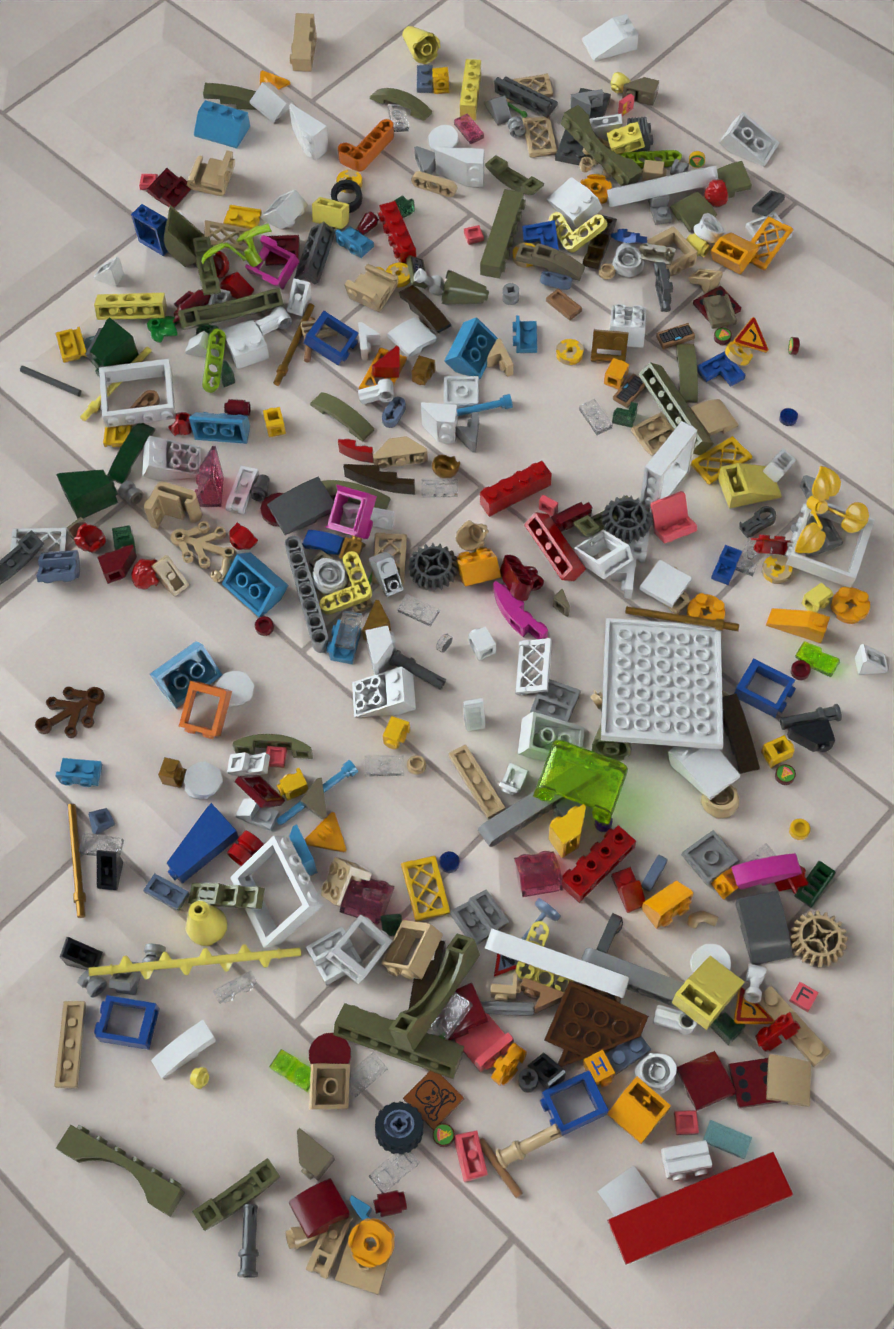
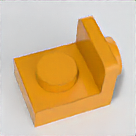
(725, 884)

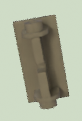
(657, 253)

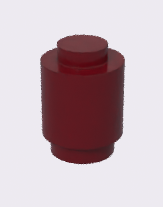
(237, 407)
(390, 1203)

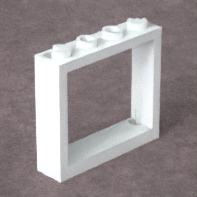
(137, 371)
(663, 472)
(823, 570)
(261, 918)

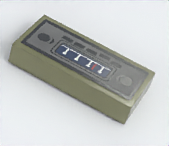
(413, 265)

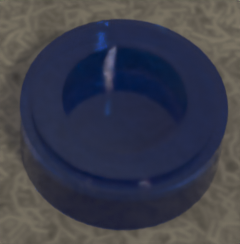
(788, 417)
(449, 862)

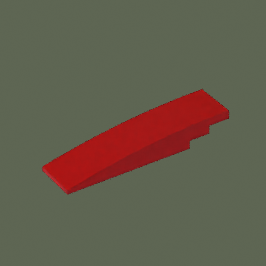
(699, 1208)

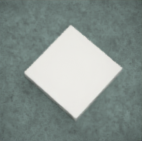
(753, 227)
(461, 390)
(665, 583)

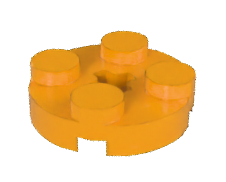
(601, 183)
(852, 595)
(707, 602)
(506, 1066)
(360, 1247)

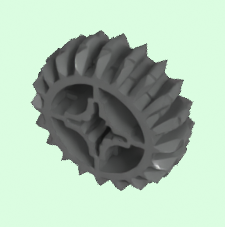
(627, 525)
(431, 560)

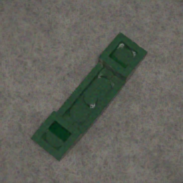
(129, 452)

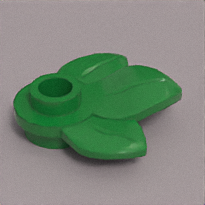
(161, 328)

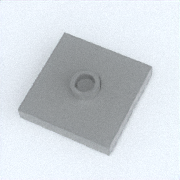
(710, 857)

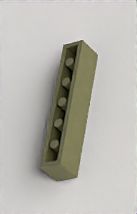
(502, 234)
(673, 404)
(373, 1032)

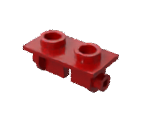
(764, 544)
(784, 1025)

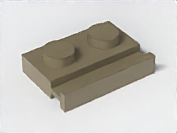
(719, 311)

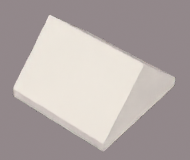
(270, 101)

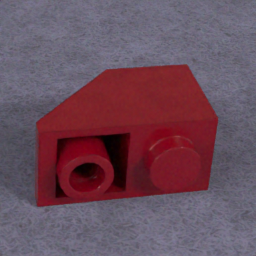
(117, 563)

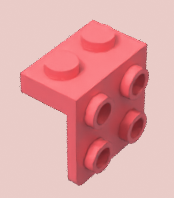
(672, 518)
(485, 1044)

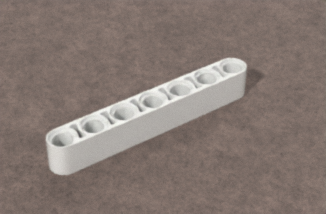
(661, 186)
(557, 963)

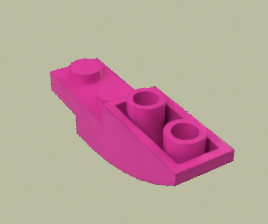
(515, 615)

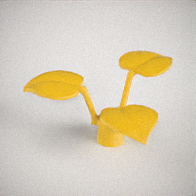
(825, 485)

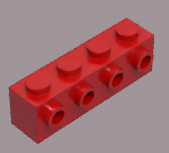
(397, 231)
(515, 488)
(554, 546)
(598, 863)

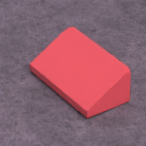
(470, 1155)

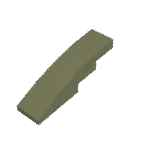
(229, 95)
(227, 895)

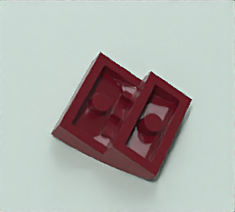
(169, 188)
(288, 242)
(474, 1017)
(705, 1080)
(319, 1208)

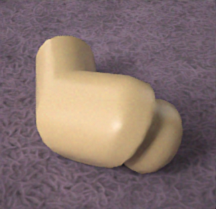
(219, 576)
(701, 916)

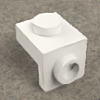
(514, 779)

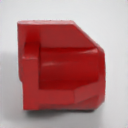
(181, 425)
(242, 537)
(792, 882)

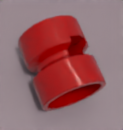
(245, 849)

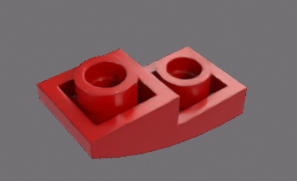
(350, 449)

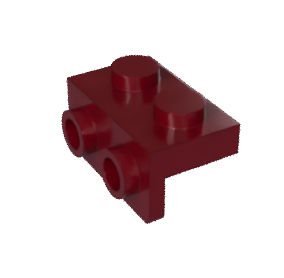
(565, 519)

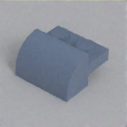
(58, 566)

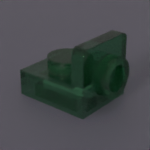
(405, 206)

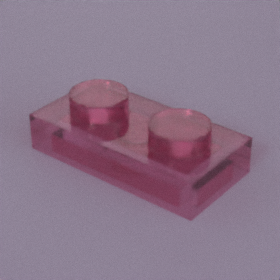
(469, 128)

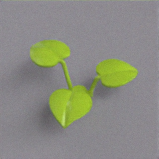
(251, 254)

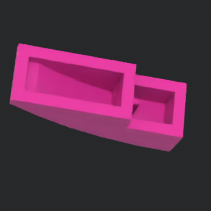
(766, 870)

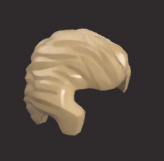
(471, 536)

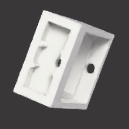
(611, 562)
(345, 962)

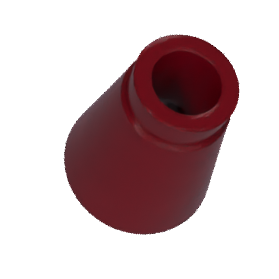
(367, 223)

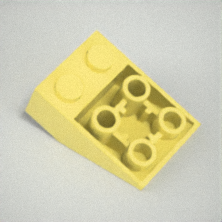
(746, 485)
(707, 992)

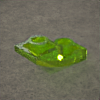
(817, 659)
(292, 1069)

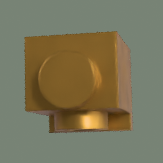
(423, 370)
(172, 773)

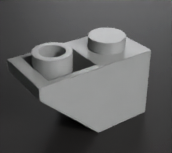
(386, 573)

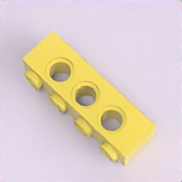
(470, 88)
(130, 306)

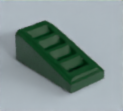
(824, 870)

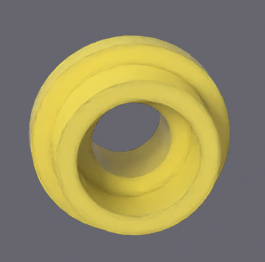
(199, 1077)

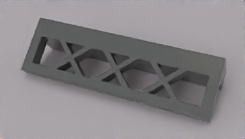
(525, 96)
(315, 253)

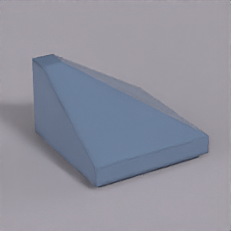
(100, 820)

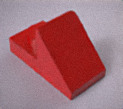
(628, 889)

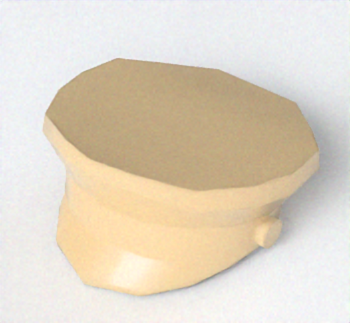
(723, 804)

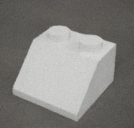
(285, 210)
(440, 421)
(381, 648)

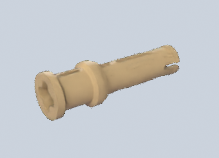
(520, 1148)

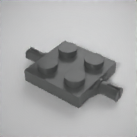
(663, 286)

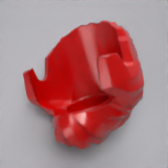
(716, 193)
(221, 264)
(89, 538)
(144, 575)

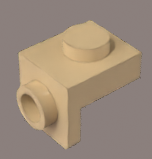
(504, 992)

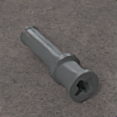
(410, 664)
(829, 713)
(248, 1252)

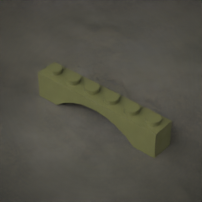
(622, 169)
(231, 309)
(415, 1022)
(82, 1147)

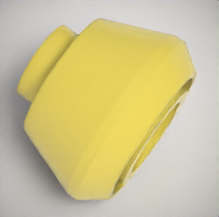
(618, 81)

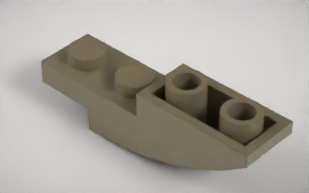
(551, 259)

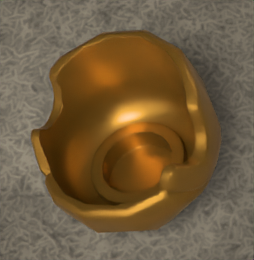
(445, 466)

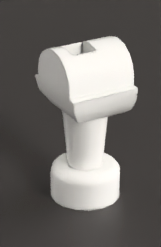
(435, 283)
(755, 976)

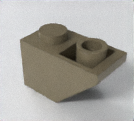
(643, 89)

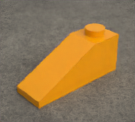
(799, 623)

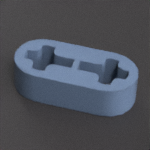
(556, 280)
(390, 410)
(654, 873)

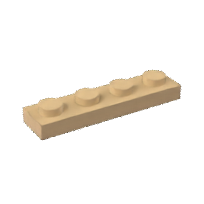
(476, 781)
(805, 1040)
(70, 1044)

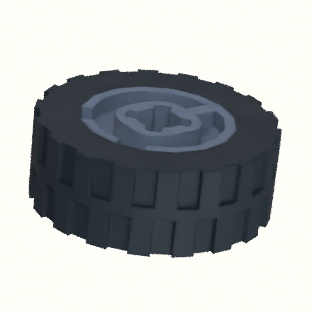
(399, 1127)

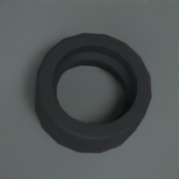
(351, 185)

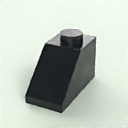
(813, 735)

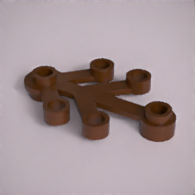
(72, 709)

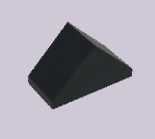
(108, 869)
(79, 954)
(548, 1071)

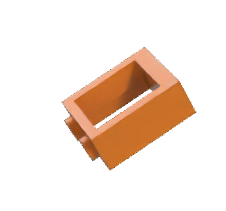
(219, 720)

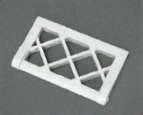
(62, 541)
(531, 687)

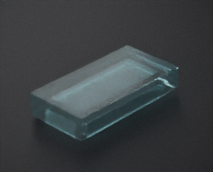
(727, 1139)

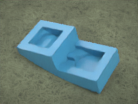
(362, 1209)

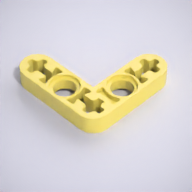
(575, 236)
(354, 590)
(535, 972)

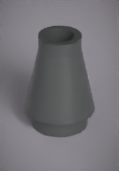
(260, 488)

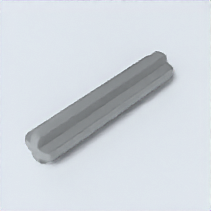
(508, 1008)

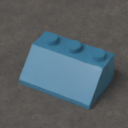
(221, 124)
(471, 348)
(220, 427)
(254, 583)
(188, 665)

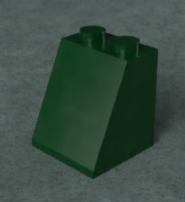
(113, 346)
(88, 491)

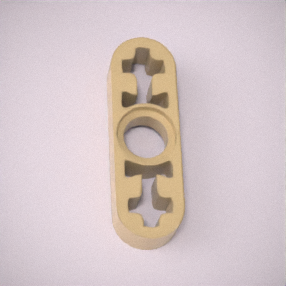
(444, 186)

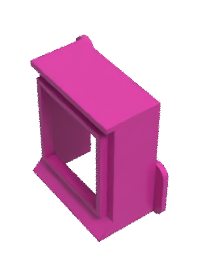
(271, 245)
(363, 524)

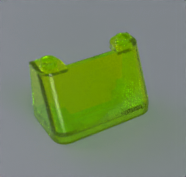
(582, 778)

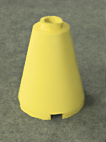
(421, 44)
(205, 923)

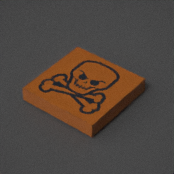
(433, 1098)

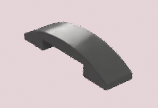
(19, 556)

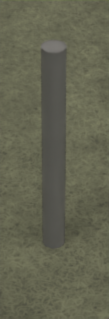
(51, 381)

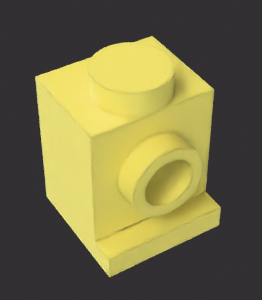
(817, 598)

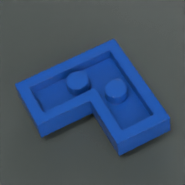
(542, 232)
(721, 366)

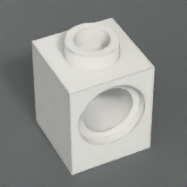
(482, 643)

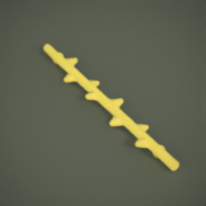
(186, 964)

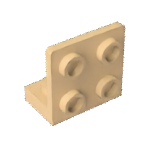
(338, 879)

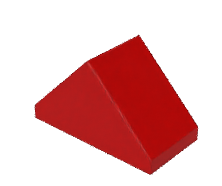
(237, 286)
(388, 365)

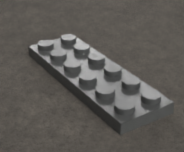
(571, 150)

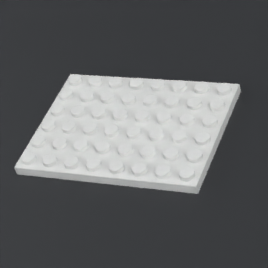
(662, 684)

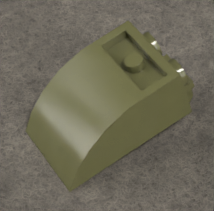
(179, 237)

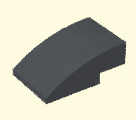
(301, 506)
(764, 927)

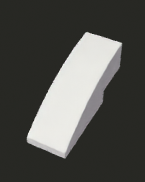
(183, 1049)

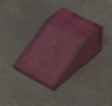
(210, 480)

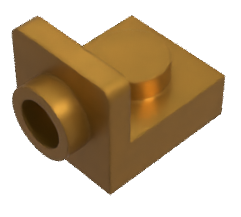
(352, 544)

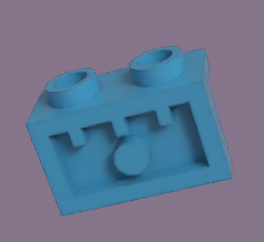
(354, 241)
(525, 336)
(341, 654)
(79, 772)

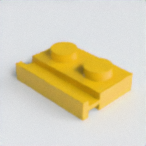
(242, 216)
(71, 344)
(116, 435)

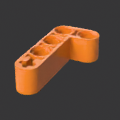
(370, 147)

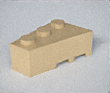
(303, 42)

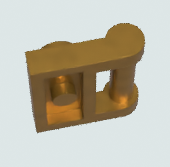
(611, 341)

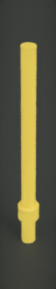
(94, 406)

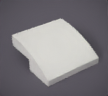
(412, 336)
(321, 948)
(626, 1192)

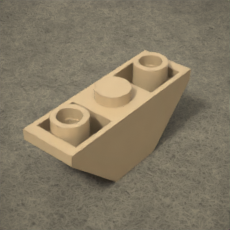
(400, 452)

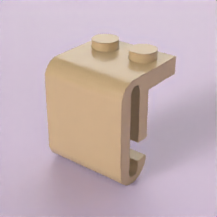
(212, 177)
(372, 288)
(171, 501)

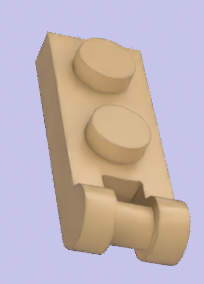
(328, 1247)

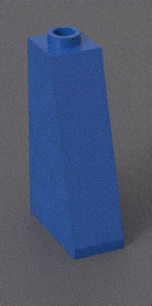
(202, 844)

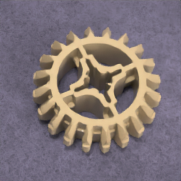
(822, 954)

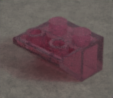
(538, 873)
(367, 898)

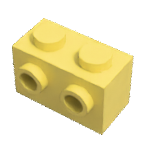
(626, 139)
(331, 212)

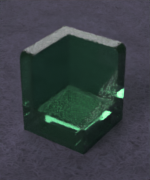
(625, 417)
(123, 537)
(727, 1028)

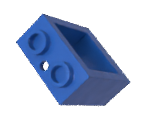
(144, 220)
(325, 349)
(758, 701)
(147, 1028)
(594, 1094)

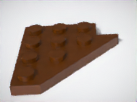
(591, 1023)

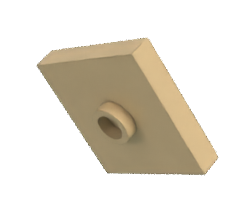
(359, 1276)

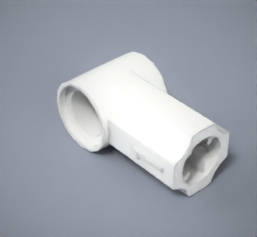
(278, 319)
(382, 392)
(672, 1019)

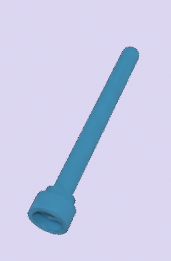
(504, 402)
(347, 770)

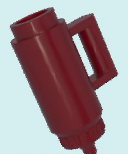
(190, 300)

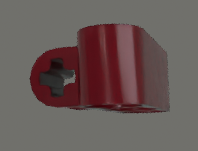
(520, 578)

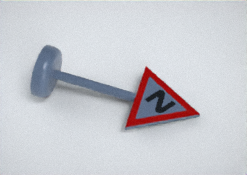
(506, 964)

